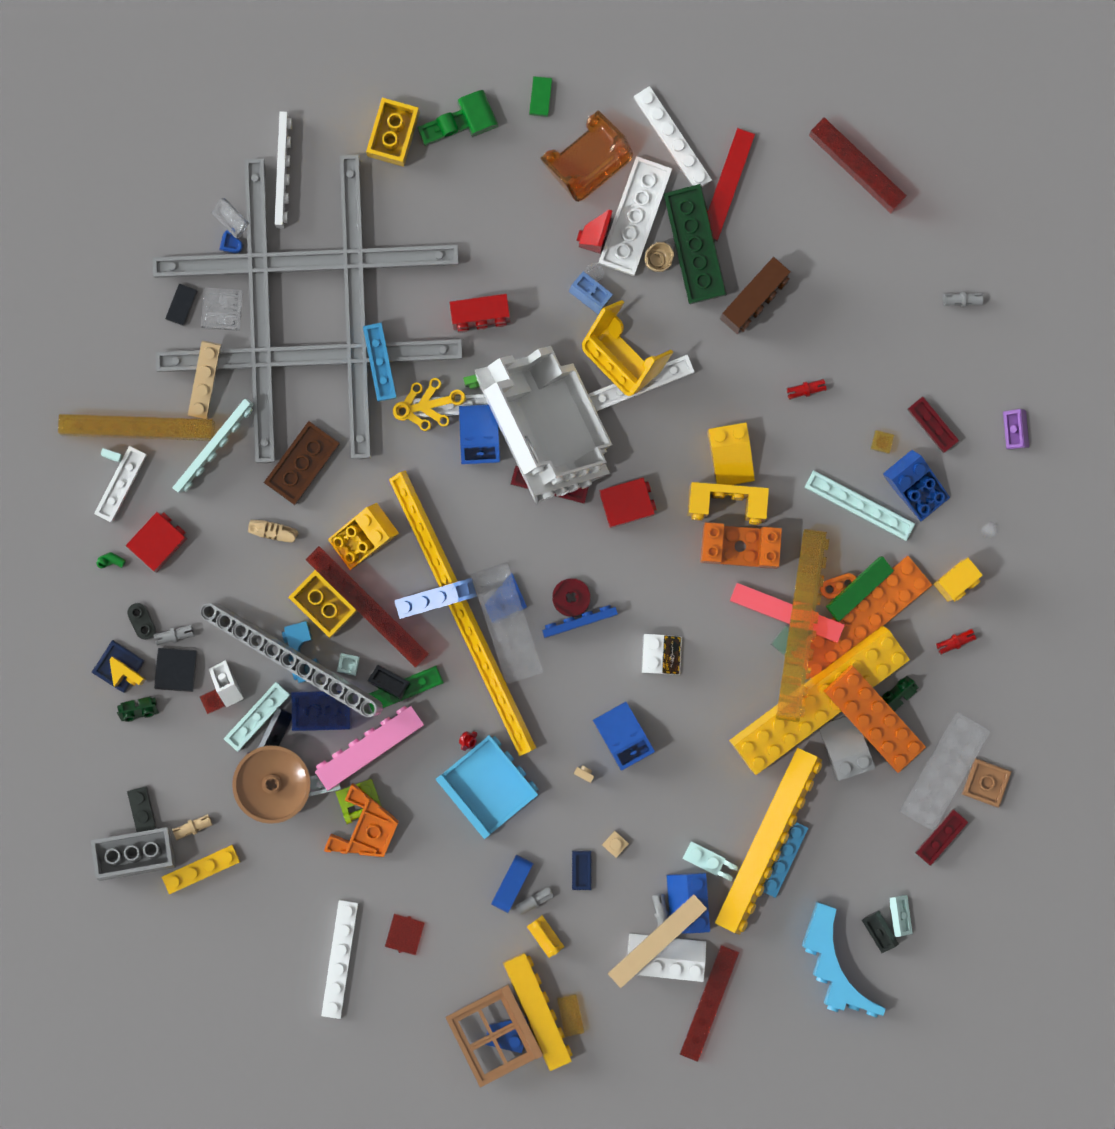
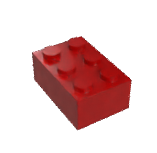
(480, 312)

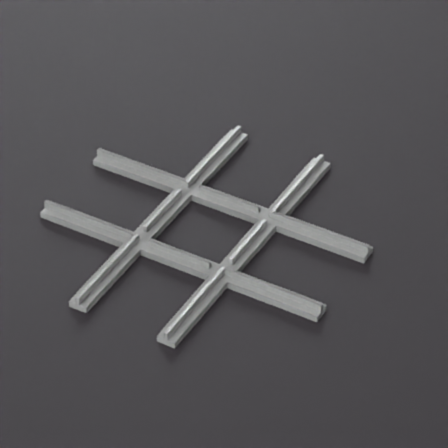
(353, 261)

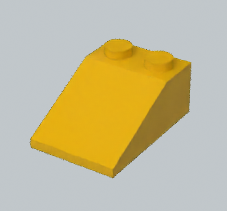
(731, 454)

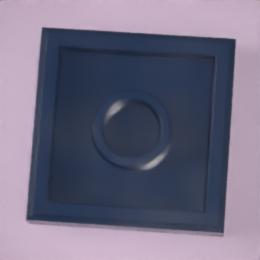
(103, 667)

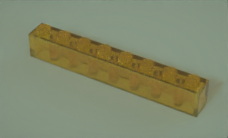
(136, 427)

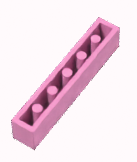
(368, 748)

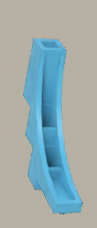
(820, 939)

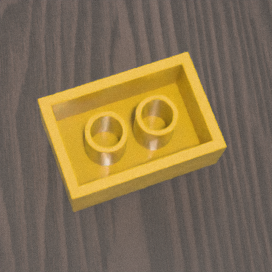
(392, 132)
(323, 604)

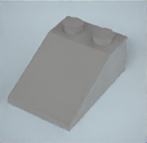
(846, 748)

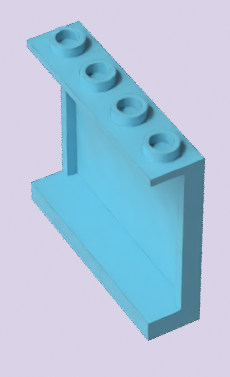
(487, 786)

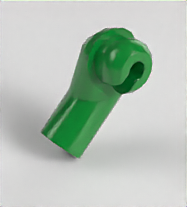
(109, 559)

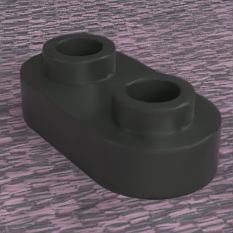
(141, 621)

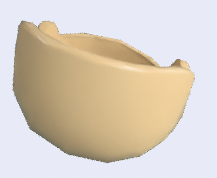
(659, 256)

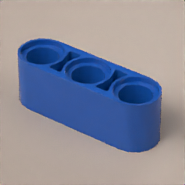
(512, 883)

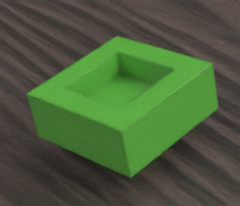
(471, 381)

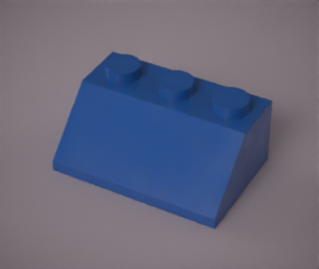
(680, 889)

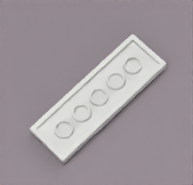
(635, 216)

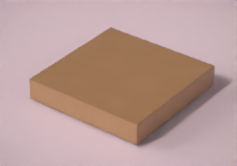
(986, 783)

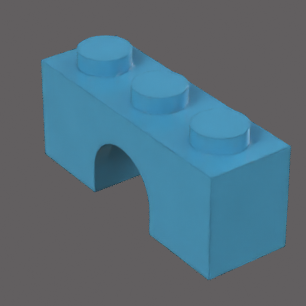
(296, 636)

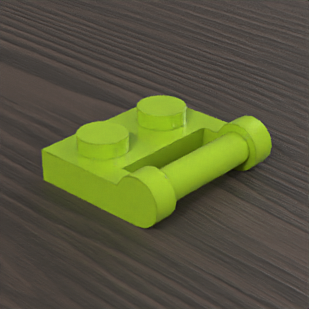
(368, 787)

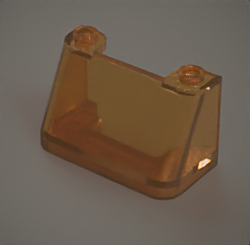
(590, 158)

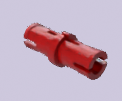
(806, 389)
(956, 641)

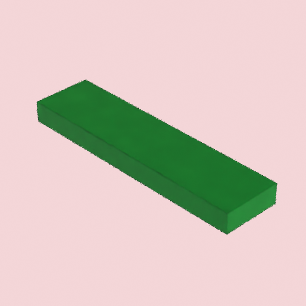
(859, 588)
(419, 683)

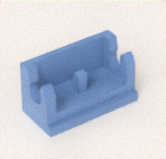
(590, 292)

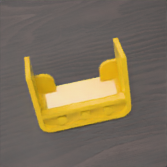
(616, 357)

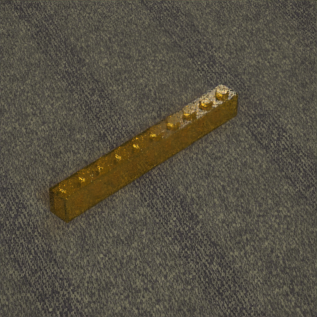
(801, 626)

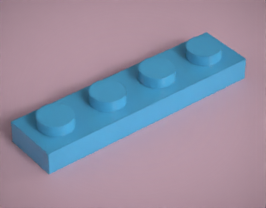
(379, 362)
(783, 864)

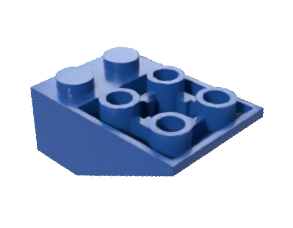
(478, 435)
(916, 485)
(623, 736)

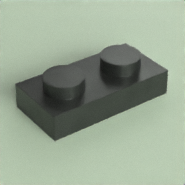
(880, 932)

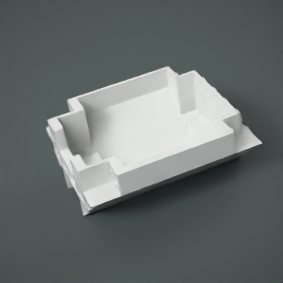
(553, 418)

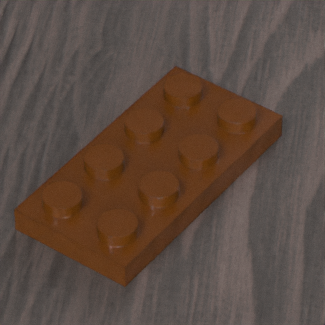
(301, 463)

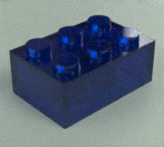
(319, 712)

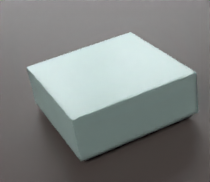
(111, 455)
(348, 664)

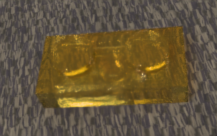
(570, 1015)

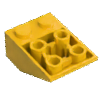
(363, 535)

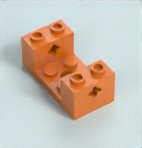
(760, 551)

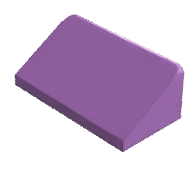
(1016, 429)

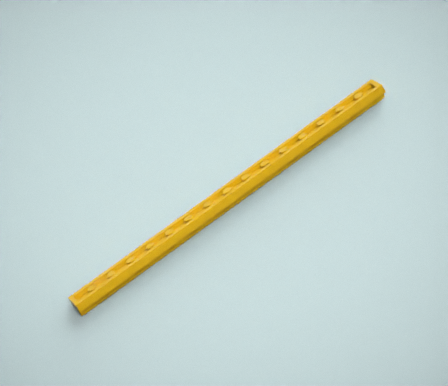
(463, 614)

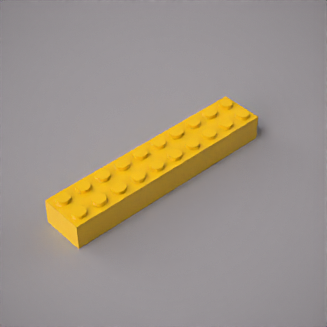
(771, 738)

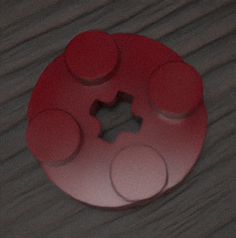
(571, 586)

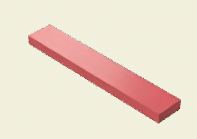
(782, 611)

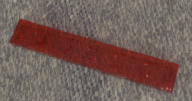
(709, 1003)

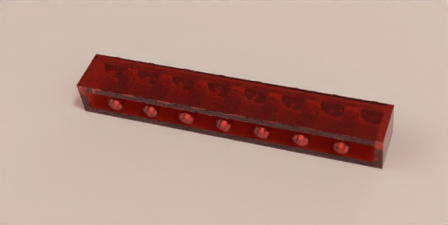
(367, 607)

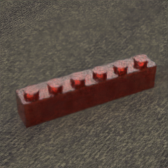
(857, 165)

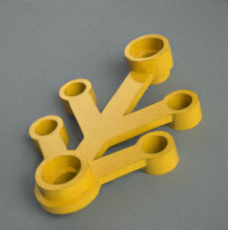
(425, 405)

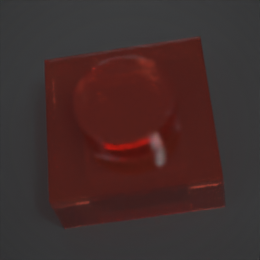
(212, 701)

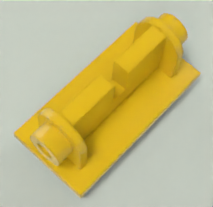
(545, 936)

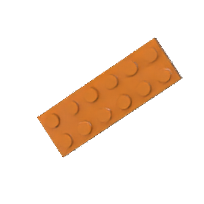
(874, 718)

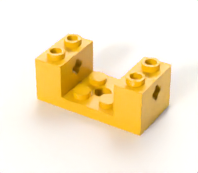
(755, 500)

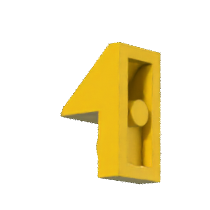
(120, 670)

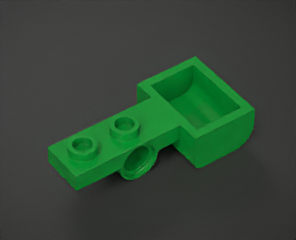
(474, 115)

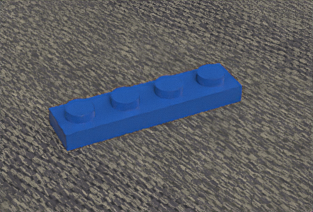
(571, 623)

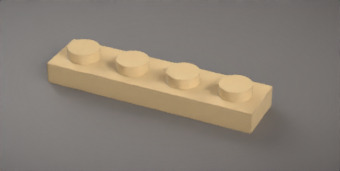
(204, 379)

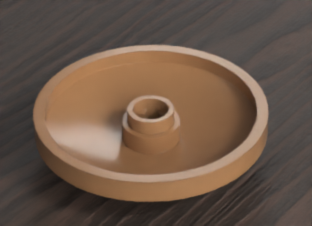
(271, 784)

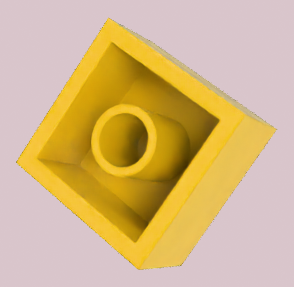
(958, 579)

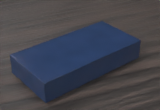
(581, 870)

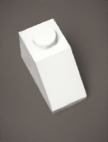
(225, 683)

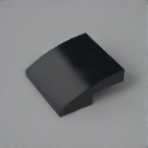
(175, 669)

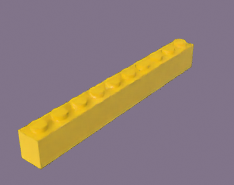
(768, 841)

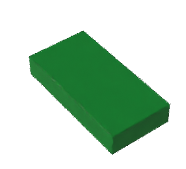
(540, 96)

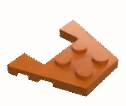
(372, 830)

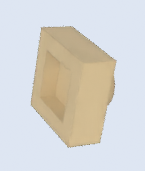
(584, 773)
(615, 844)

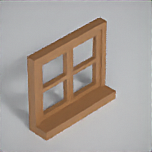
(518, 1023)

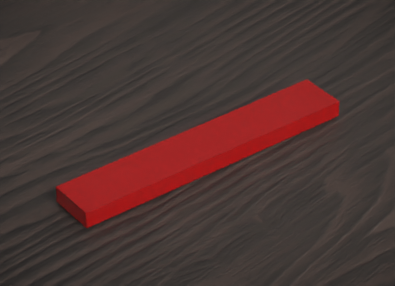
(729, 180)

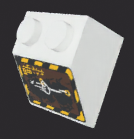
(661, 654)

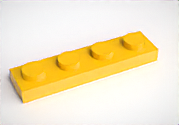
(200, 869)

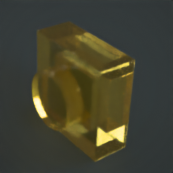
(882, 442)

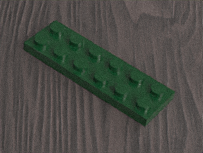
(695, 244)

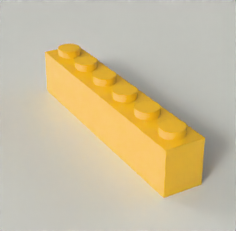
(537, 1011)

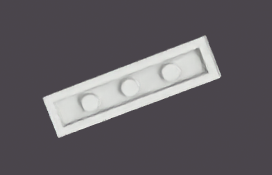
(120, 484)

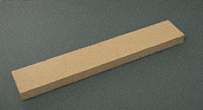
(657, 941)

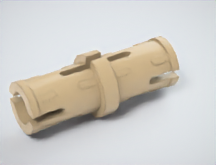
(192, 827)

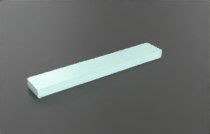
(859, 505)

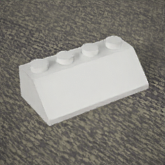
(679, 960)

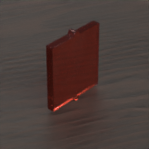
(404, 934)

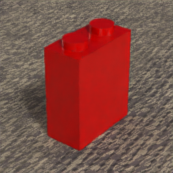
(627, 502)
(157, 541)

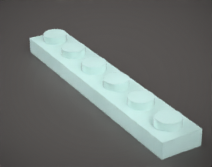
(217, 441)

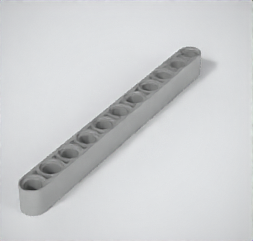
(299, 663)

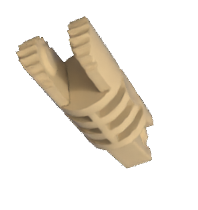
(272, 530)

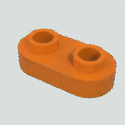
(837, 584)

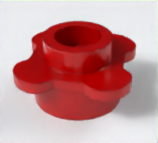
(468, 740)

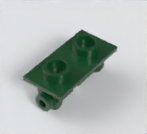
(905, 687)
(129, 711)

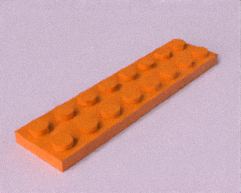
(871, 613)

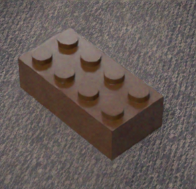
(755, 295)

